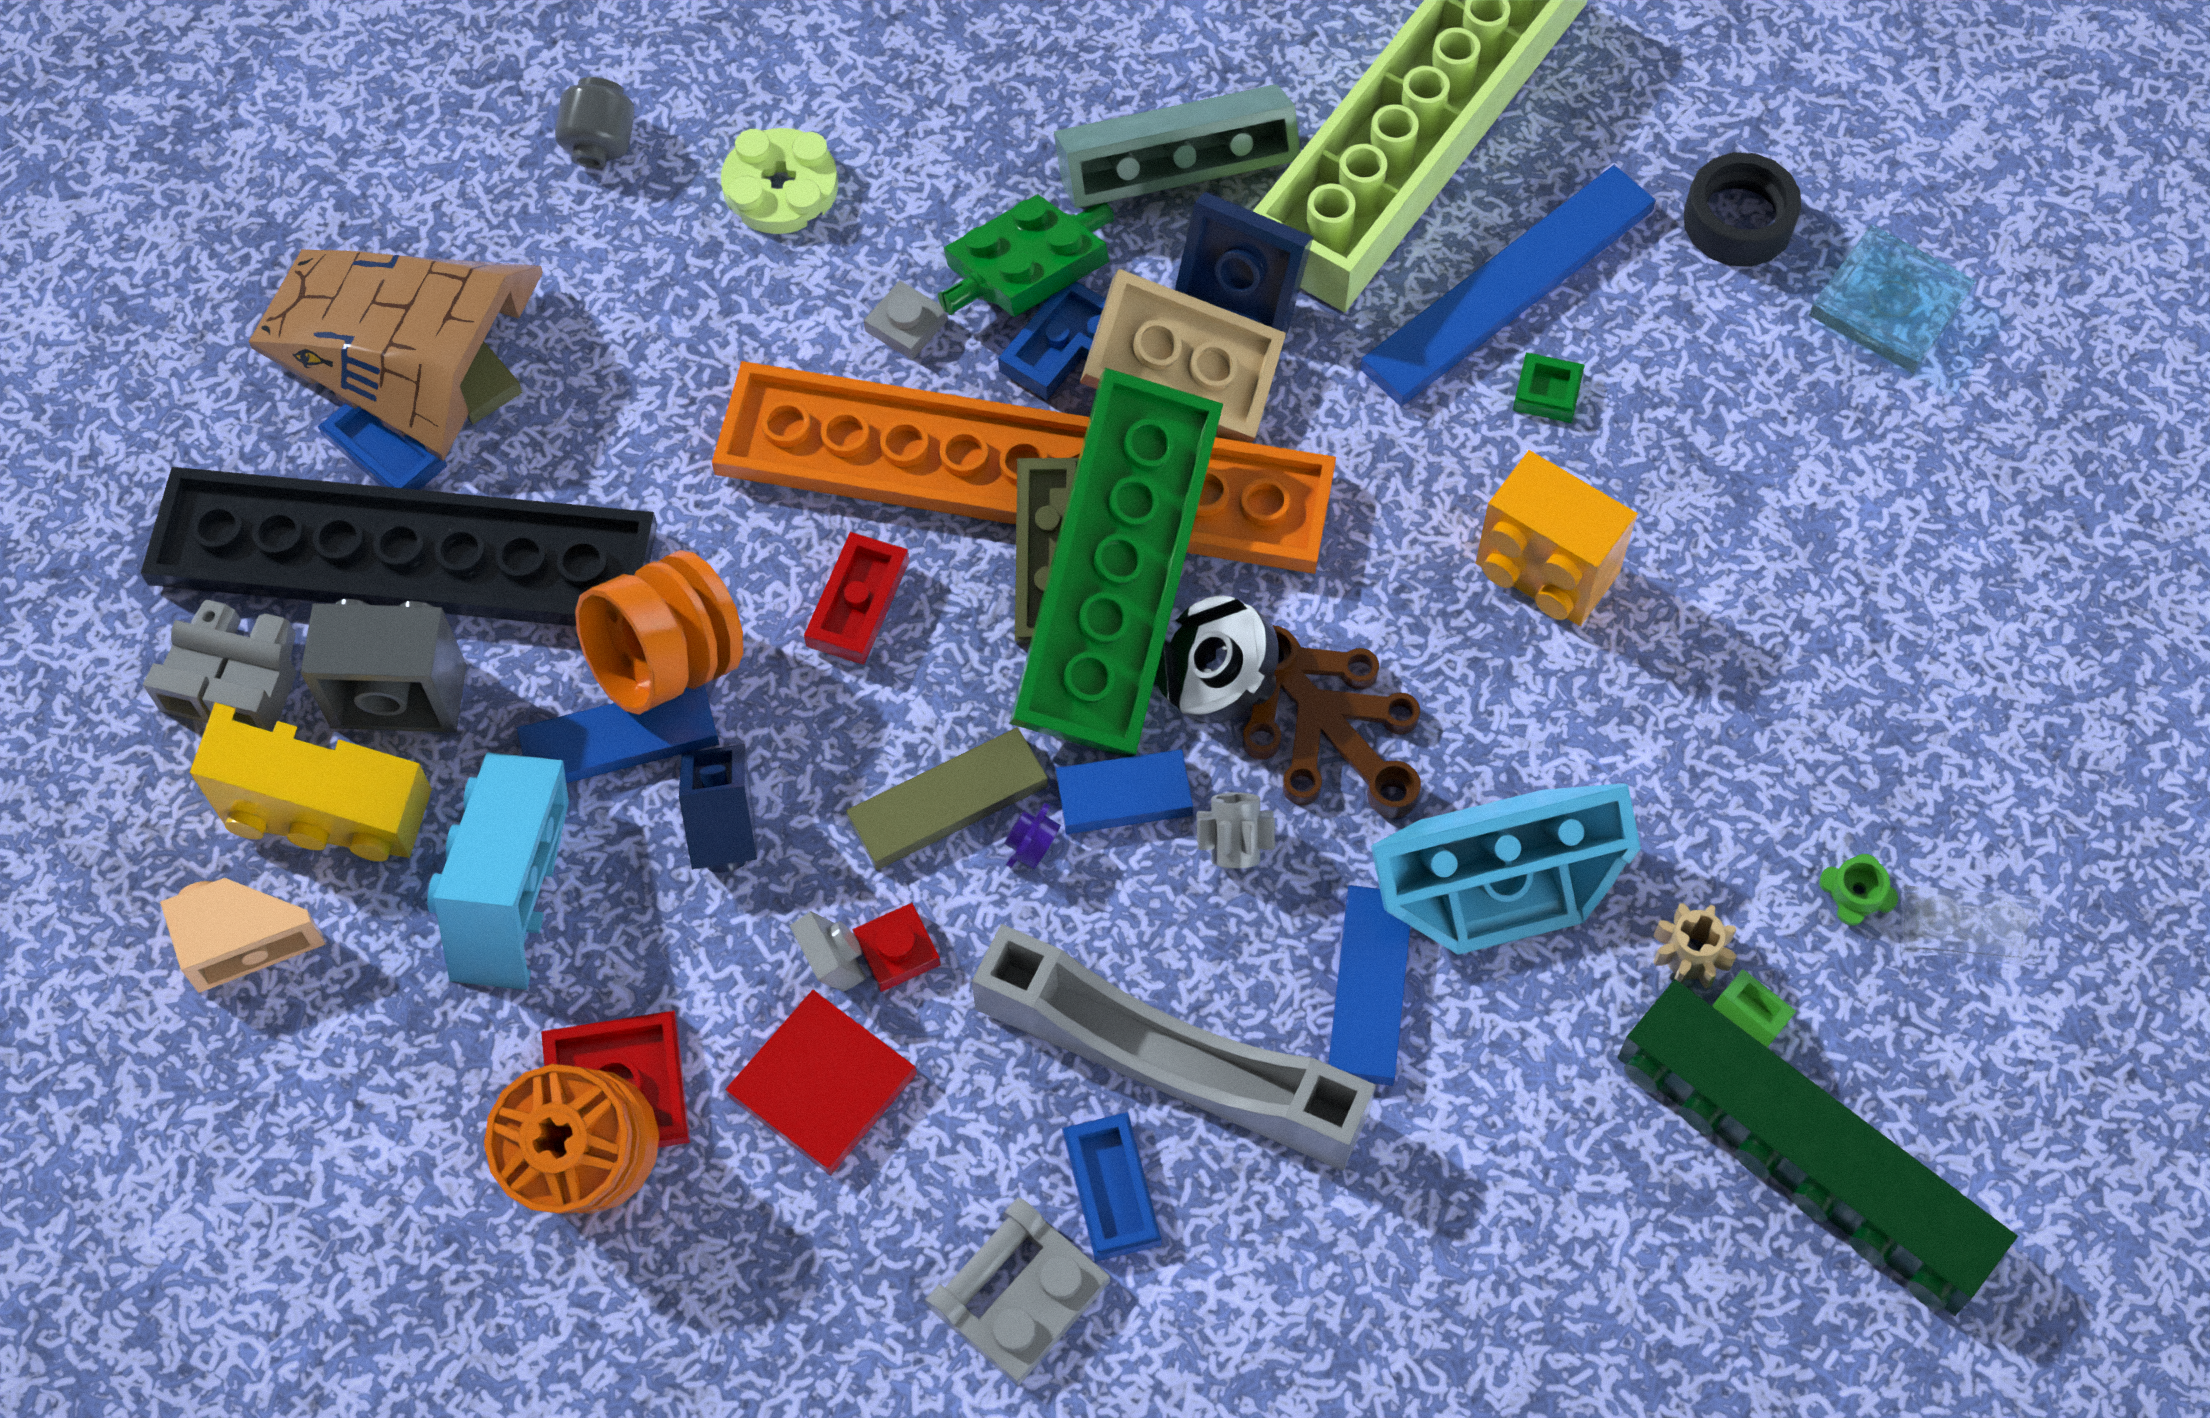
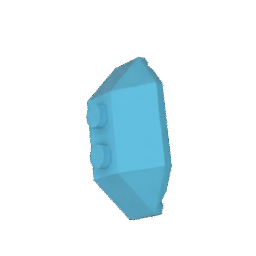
(1508, 865)

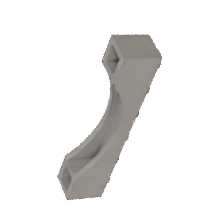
(1260, 1089)

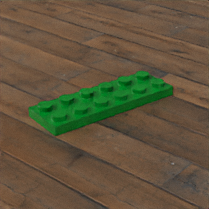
(1117, 564)

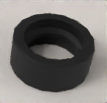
(1736, 245)

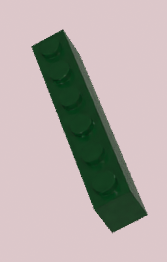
(1816, 1149)

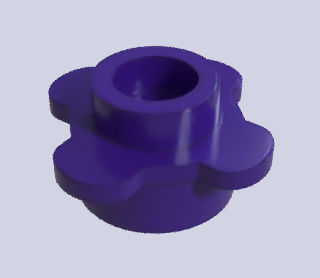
(1031, 837)

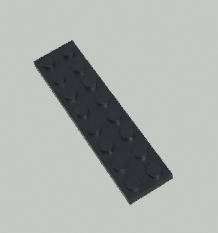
(389, 545)

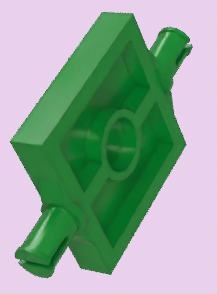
(1025, 255)

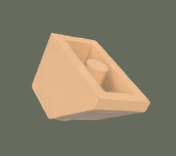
(234, 930)

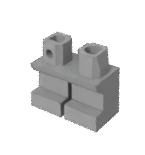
(219, 666)

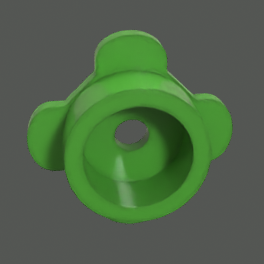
(1861, 871)

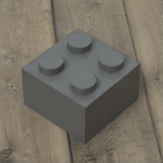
(384, 666)

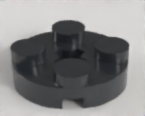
(1241, 680)

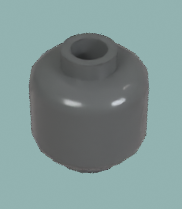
(594, 122)

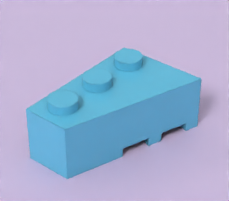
(498, 867)

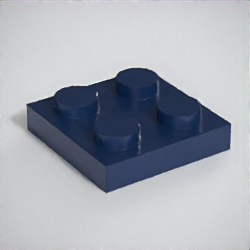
(1243, 262)

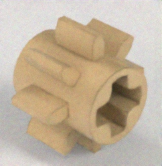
(1690, 963)

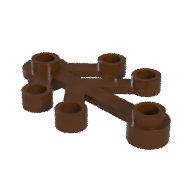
(1327, 714)

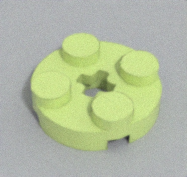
(775, 151)

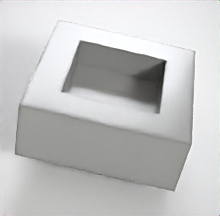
(905, 320)
(829, 950)

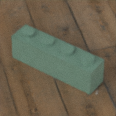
(1177, 145)

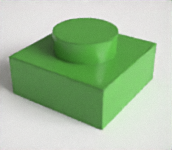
(1754, 1008)

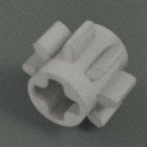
(1235, 830)

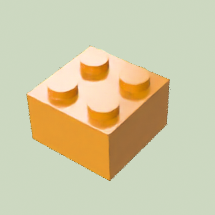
(1554, 538)

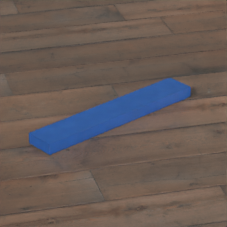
(1506, 285)

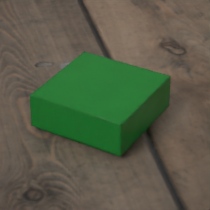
(1548, 387)

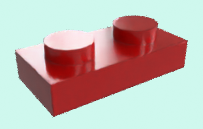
(856, 598)

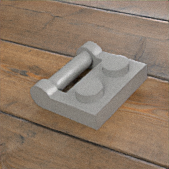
(1034, 1307)

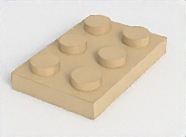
(1187, 347)

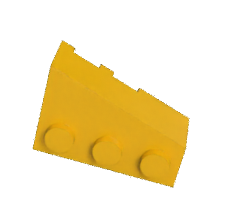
(309, 792)

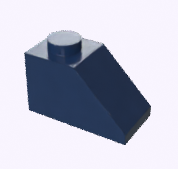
(718, 808)

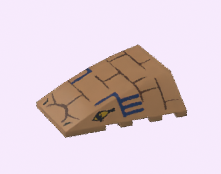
(391, 332)

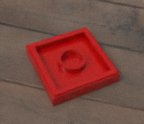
(638, 1050)
(821, 1082)

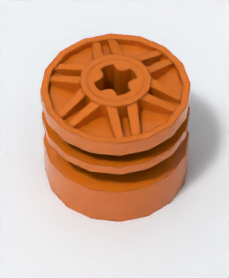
(659, 631)
(603, 1160)

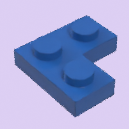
(1054, 340)

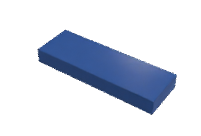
(614, 739)
(1369, 989)

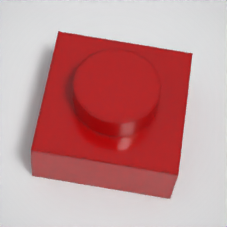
(896, 947)

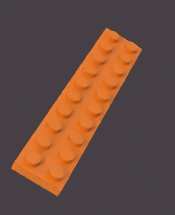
(964, 451)

